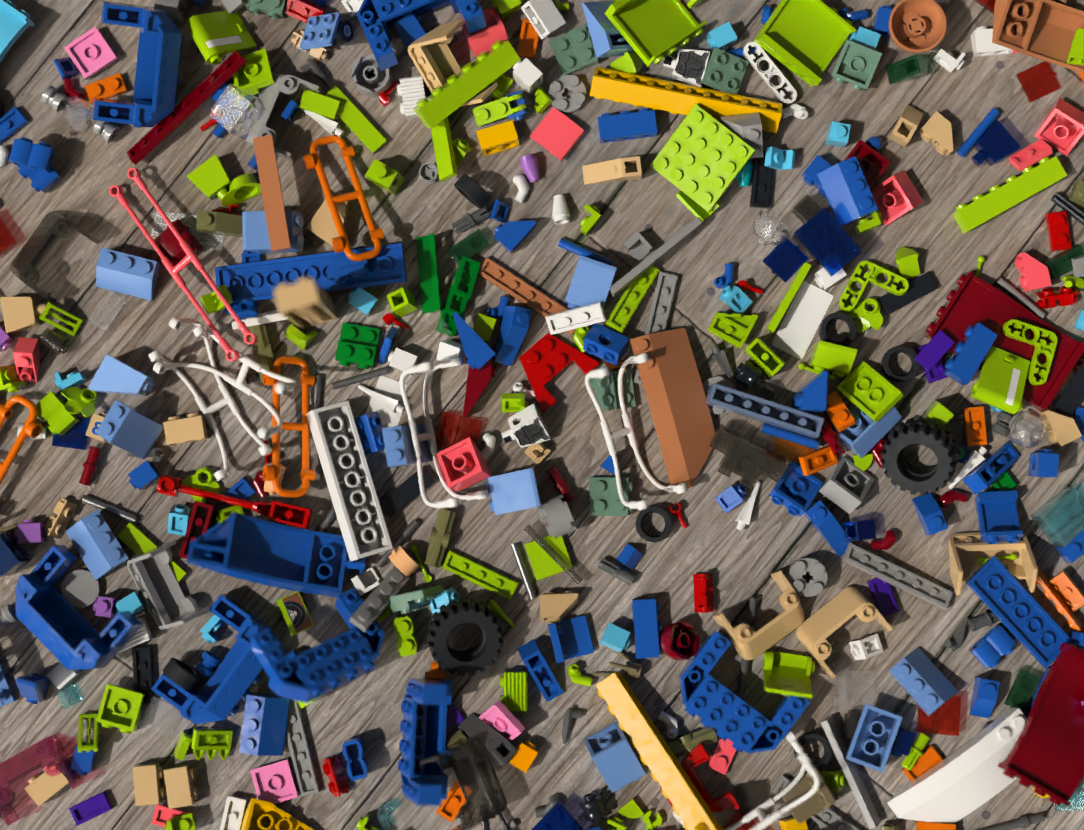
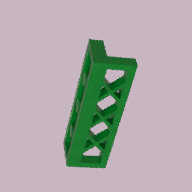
(428, 274)

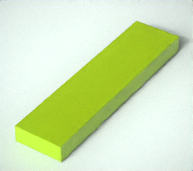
(357, 121)
(444, 150)
(788, 297)
(630, 300)
(140, 543)
(480, 575)

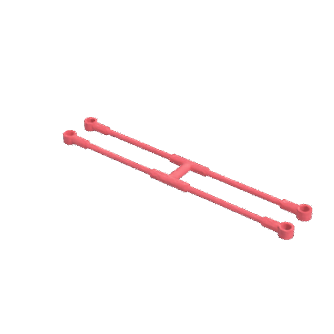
(174, 271)

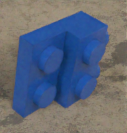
(795, 490)

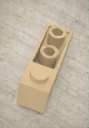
(613, 171)

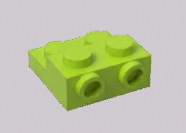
(254, 73)
(120, 708)

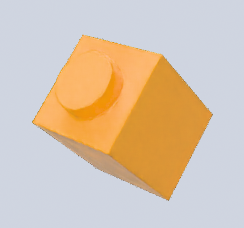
(524, 755)

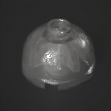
(77, 115)
(770, 229)
(1027, 429)

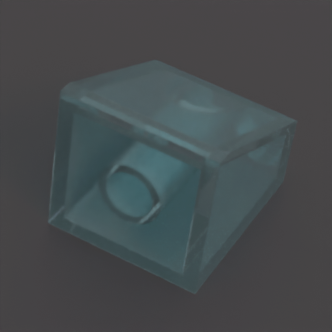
(1061, 517)

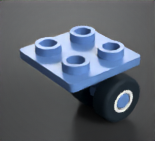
(324, 29)

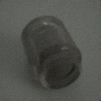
(54, 341)
(850, 723)

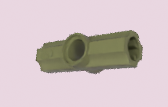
(263, 349)
(439, 538)
(686, 742)

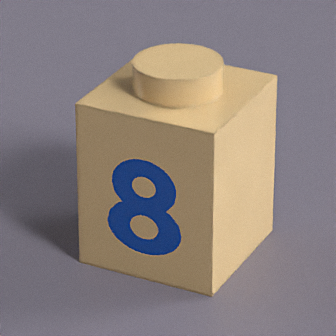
(94, 424)

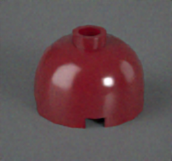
(679, 641)

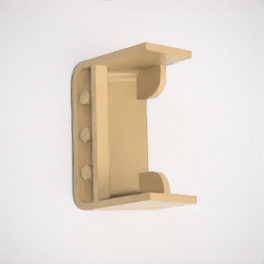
(437, 62)
(967, 547)
(830, 617)
(752, 644)

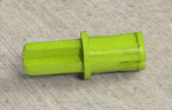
(916, 751)

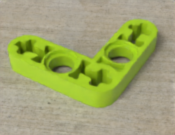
(870, 277)
(1040, 347)

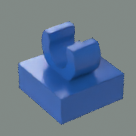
(356, 564)

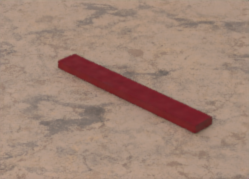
(186, 107)

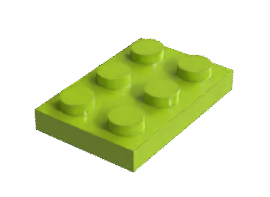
(869, 391)

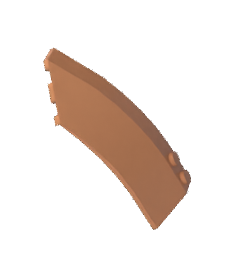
(1037, 29)
(675, 402)

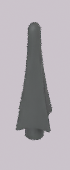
(722, 360)

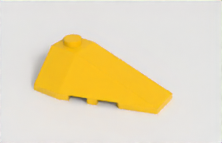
(267, 816)

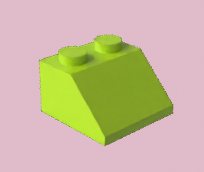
(832, 358)

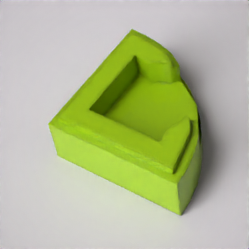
(542, 100)
(862, 463)
(631, 810)

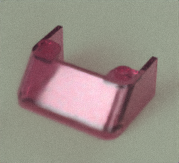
(45, 753)

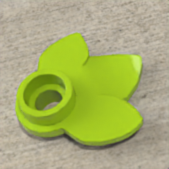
(866, 318)
(79, 401)
(196, 482)

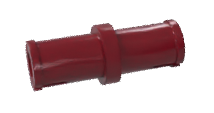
(831, 438)
(90, 465)
(560, 484)

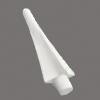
(329, 125)
(390, 403)
(974, 460)
(745, 515)

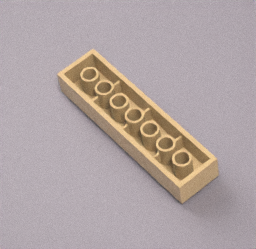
(305, 303)

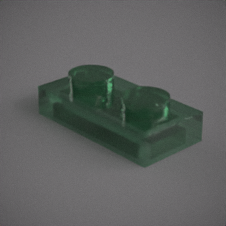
(469, 246)
(1062, 262)
(1021, 690)

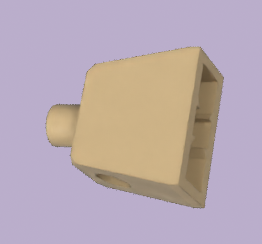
(20, 313)

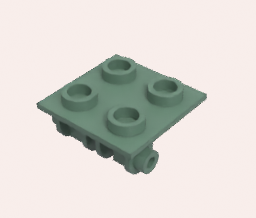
(724, 71)

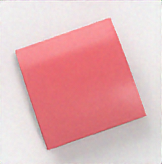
(557, 134)

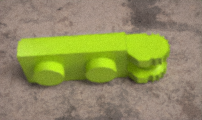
(496, 109)

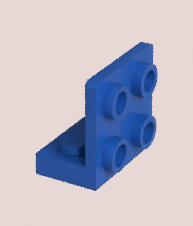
(570, 638)

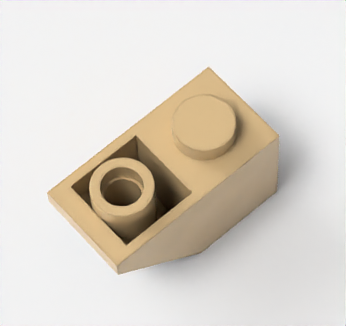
(906, 126)
(939, 133)
(1061, 428)
(556, 606)

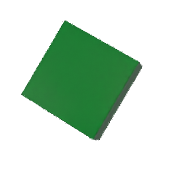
(1004, 482)

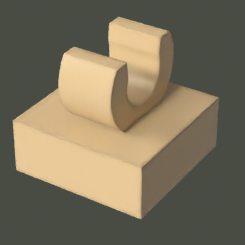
(537, 452)

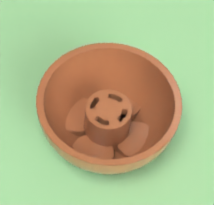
(921, 16)

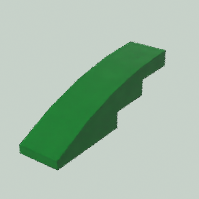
(458, 295)

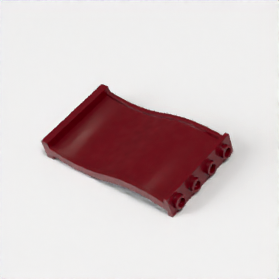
(982, 303)
(1052, 741)

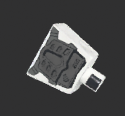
(688, 66)
(526, 428)

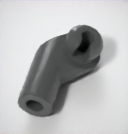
(541, 812)

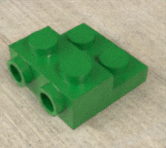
(357, 346)

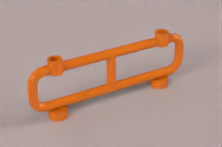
(341, 243)
(30, 428)
(272, 473)

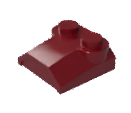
(870, 161)
(170, 245)

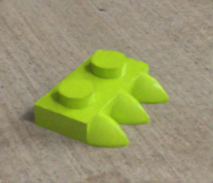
(212, 741)

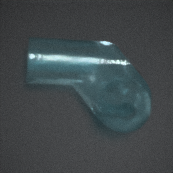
(383, 814)

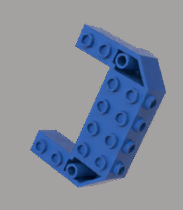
(378, 15)
(155, 66)
(60, 624)
(324, 665)
(231, 678)
(424, 704)
(728, 712)

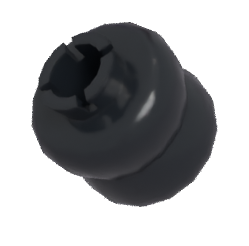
(748, 374)
(593, 807)

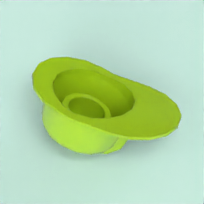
(241, 189)

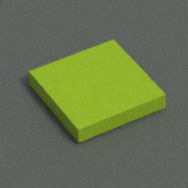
(541, 562)

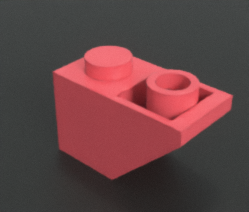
(1033, 273)
(27, 359)

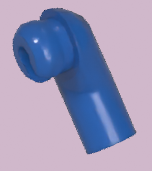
(853, 16)
(727, 278)
(497, 312)

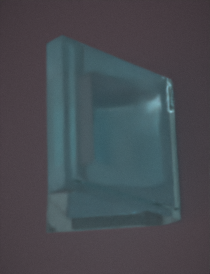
(68, 696)

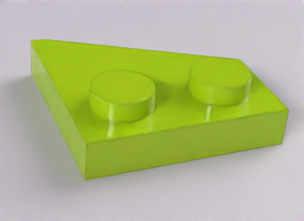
(732, 327)

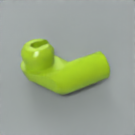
(579, 336)
(577, 677)

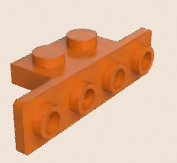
(1065, 595)

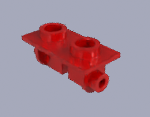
(1048, 297)
(703, 593)
(337, 784)

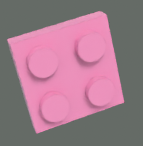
(90, 53)
(502, 721)
(274, 782)

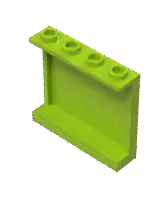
(654, 26)
(804, 36)

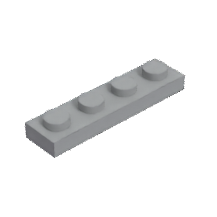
(379, 599)

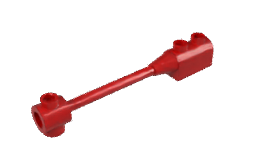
(273, 510)

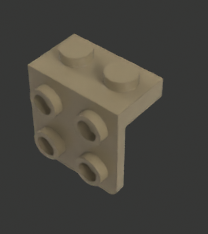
(816, 803)

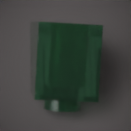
(909, 68)

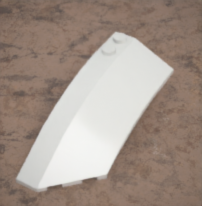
(964, 777)

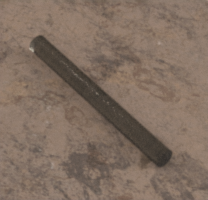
(553, 554)

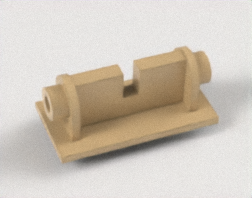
(318, 53)
(57, 525)

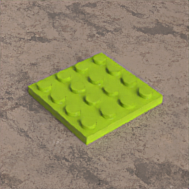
(703, 158)

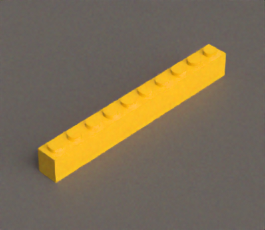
(680, 97)
(656, 754)

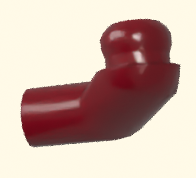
(71, 91)
(876, 451)
(258, 484)
(950, 496)
(884, 544)

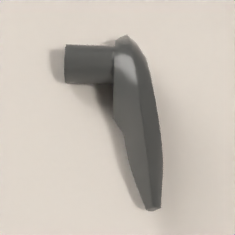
(312, 65)
(154, 452)
(957, 637)
(567, 722)

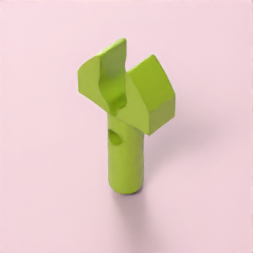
(657, 822)

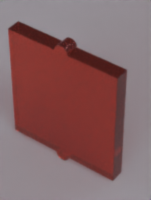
(1038, 81)

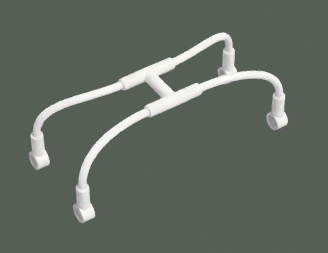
(280, 388)
(207, 411)
(628, 430)
(430, 436)
(759, 811)

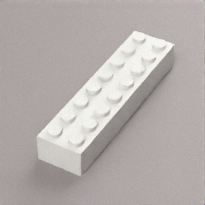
(349, 480)

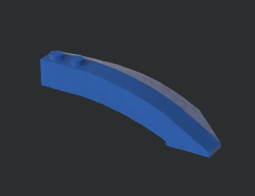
(272, 555)

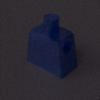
(994, 145)

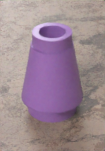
(530, 167)

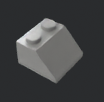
(747, 128)
(845, 486)

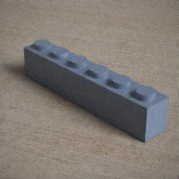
(764, 411)

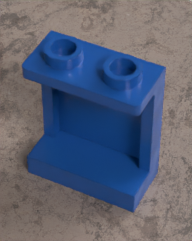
(998, 517)

